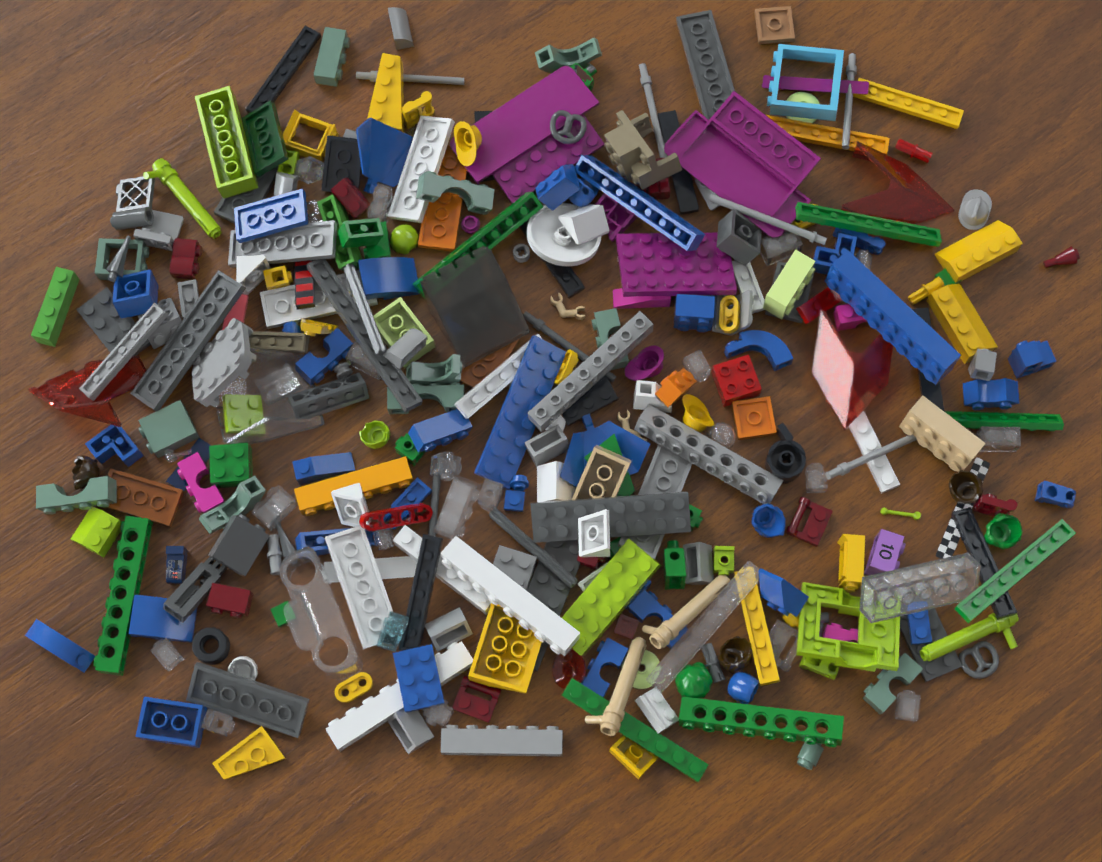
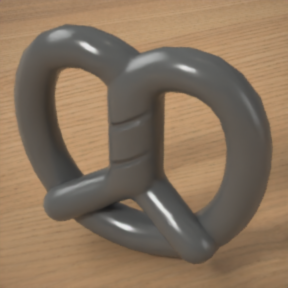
(567, 127)
(979, 660)

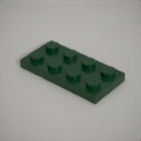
(264, 138)

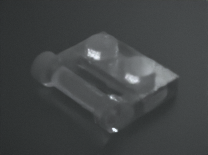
(275, 390)
(779, 637)

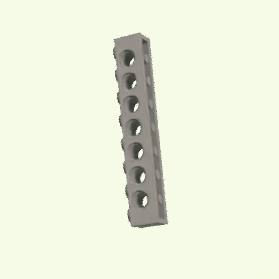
(590, 371)
(708, 455)

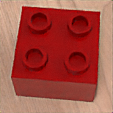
(736, 380)

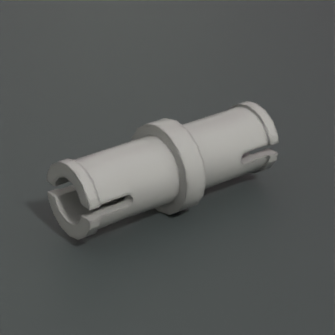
(274, 554)

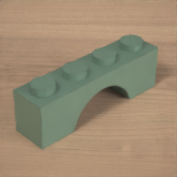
(477, 197)
(445, 394)
(98, 492)

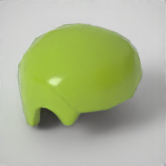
(404, 239)
(375, 434)

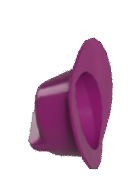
(645, 364)

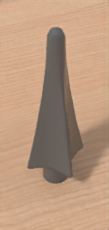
(116, 267)
(287, 547)

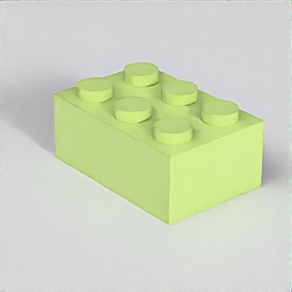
(789, 285)
(396, 321)

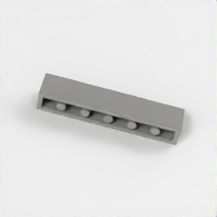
(501, 741)

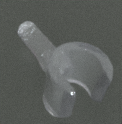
(171, 456)

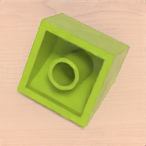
(97, 531)

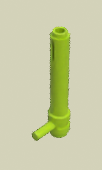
(169, 178)
(970, 634)

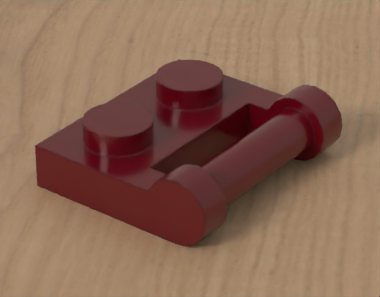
(991, 506)
(815, 524)
(473, 705)

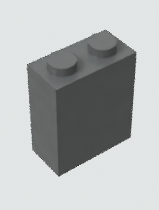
(239, 544)

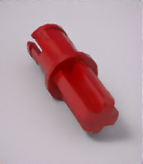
(913, 150)

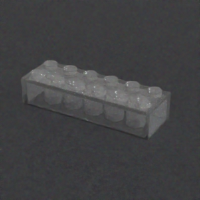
(918, 587)

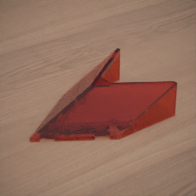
(908, 195)
(846, 377)
(64, 391)

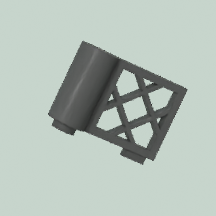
(134, 214)

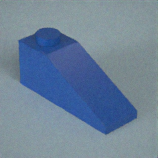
(322, 467)

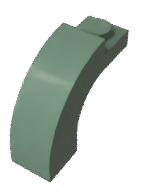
(551, 59)
(429, 373)
(241, 502)

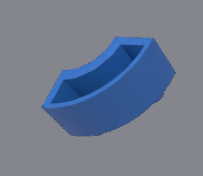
(991, 394)

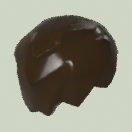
(84, 470)
(965, 487)
(735, 654)

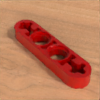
(396, 519)

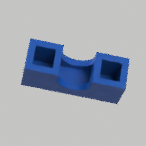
(313, 368)
(647, 605)
(609, 654)

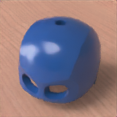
(585, 194)
(742, 687)

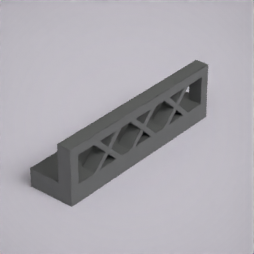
(329, 398)

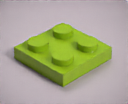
(241, 411)

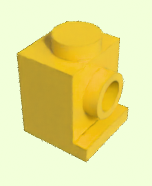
(273, 275)

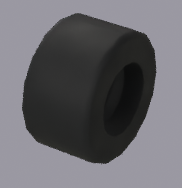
(212, 658)

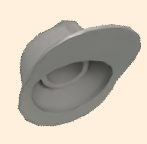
(975, 209)

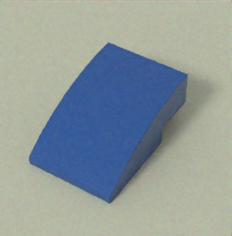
(388, 277)
(153, 622)

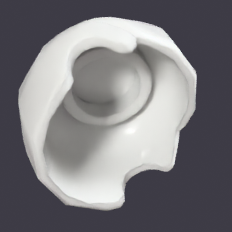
(244, 667)

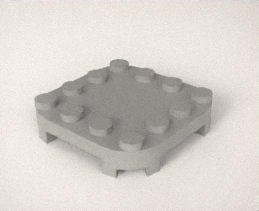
(222, 362)

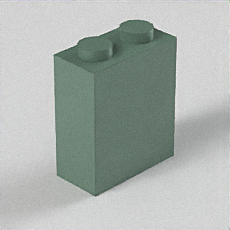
(168, 429)

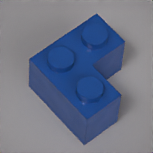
(825, 256)
(1031, 358)
(113, 441)

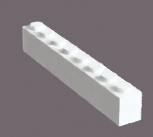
(510, 596)
(380, 708)

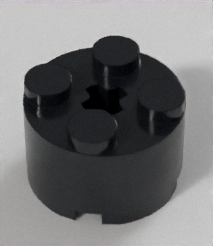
(780, 452)

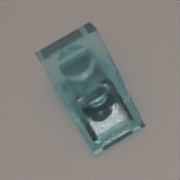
(392, 631)

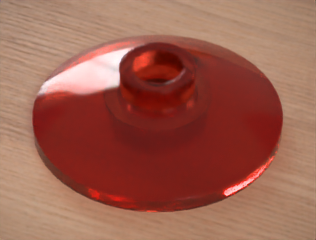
(563, 667)

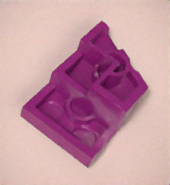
(617, 216)

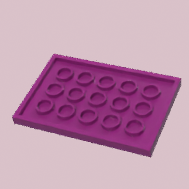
(660, 267)

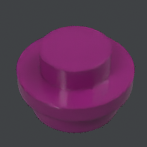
(470, 224)

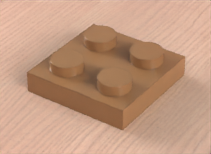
(774, 25)

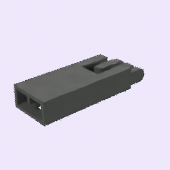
(188, 596)

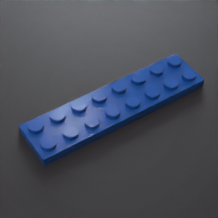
(513, 428)

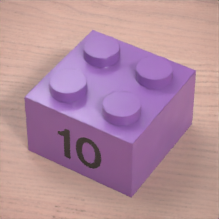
(885, 552)

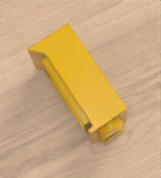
(305, 151)
(851, 561)

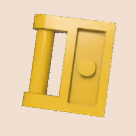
(413, 109)

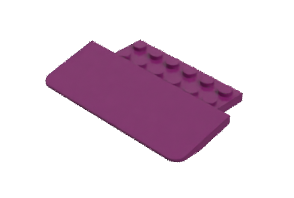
(518, 137)
(745, 160)

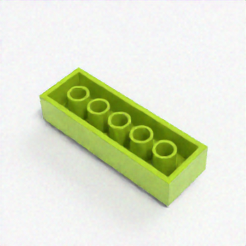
(226, 142)
(609, 594)

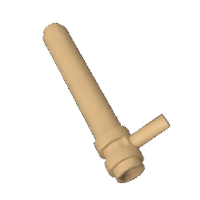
(670, 628)
(614, 711)

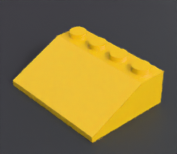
(504, 653)

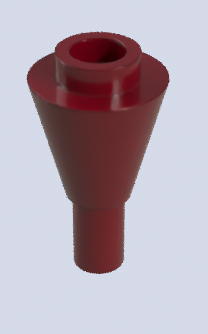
(1066, 257)

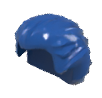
(768, 521)

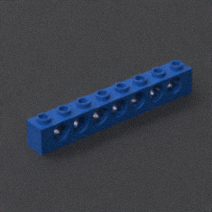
(639, 203)

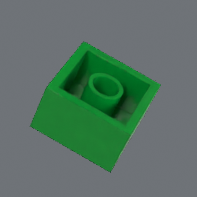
(230, 464)

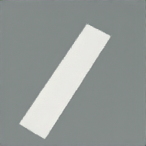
(388, 568)

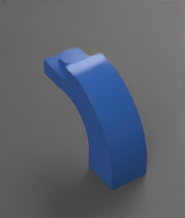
(762, 342)
(60, 645)

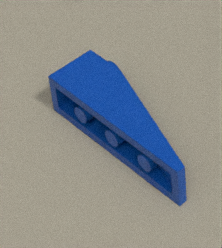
(317, 541)

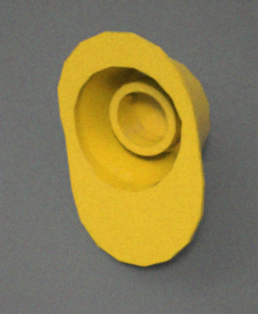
(467, 142)
(696, 413)

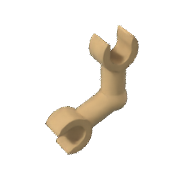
(567, 313)
(625, 425)

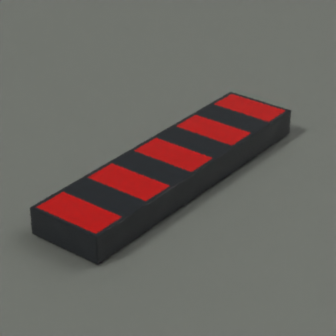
(304, 286)

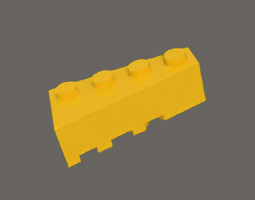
(388, 93)

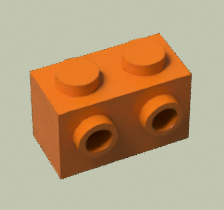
(675, 386)

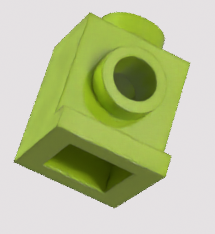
(723, 552)

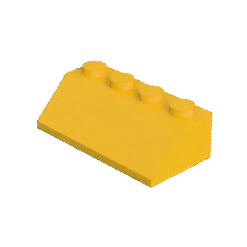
(979, 250)
(960, 321)

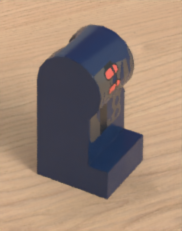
(176, 564)

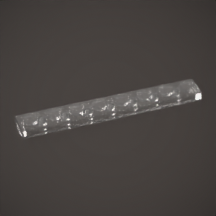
(704, 627)

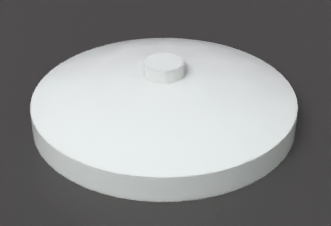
(553, 242)

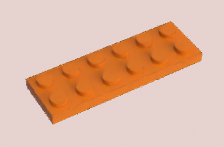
(443, 216)

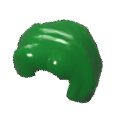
(1003, 531)
(694, 681)

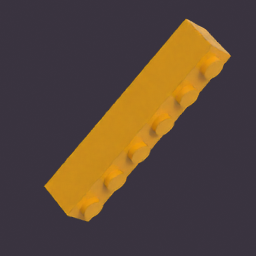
(373, 480)

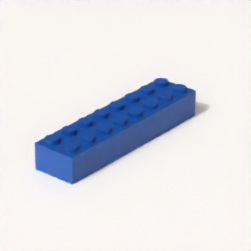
(891, 317)

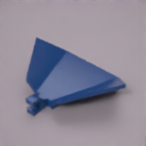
(382, 153)
(584, 442)

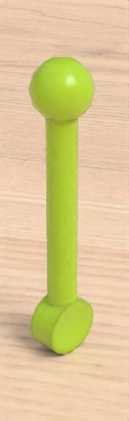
(916, 515)

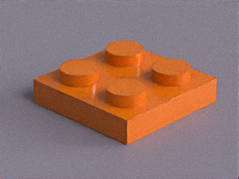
(754, 418)

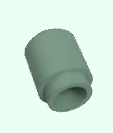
(809, 755)

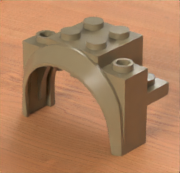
(629, 148)

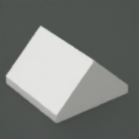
(585, 223)
(251, 271)
(550, 485)
(350, 504)
(594, 535)

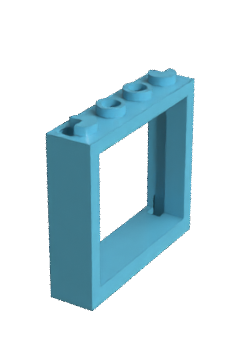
(800, 109)

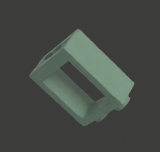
(103, 255)

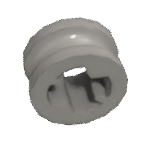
(523, 258)
(343, 370)

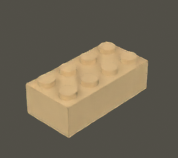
(941, 434)
(602, 475)

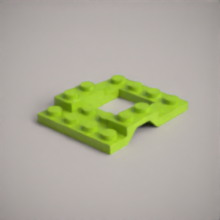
(876, 641)

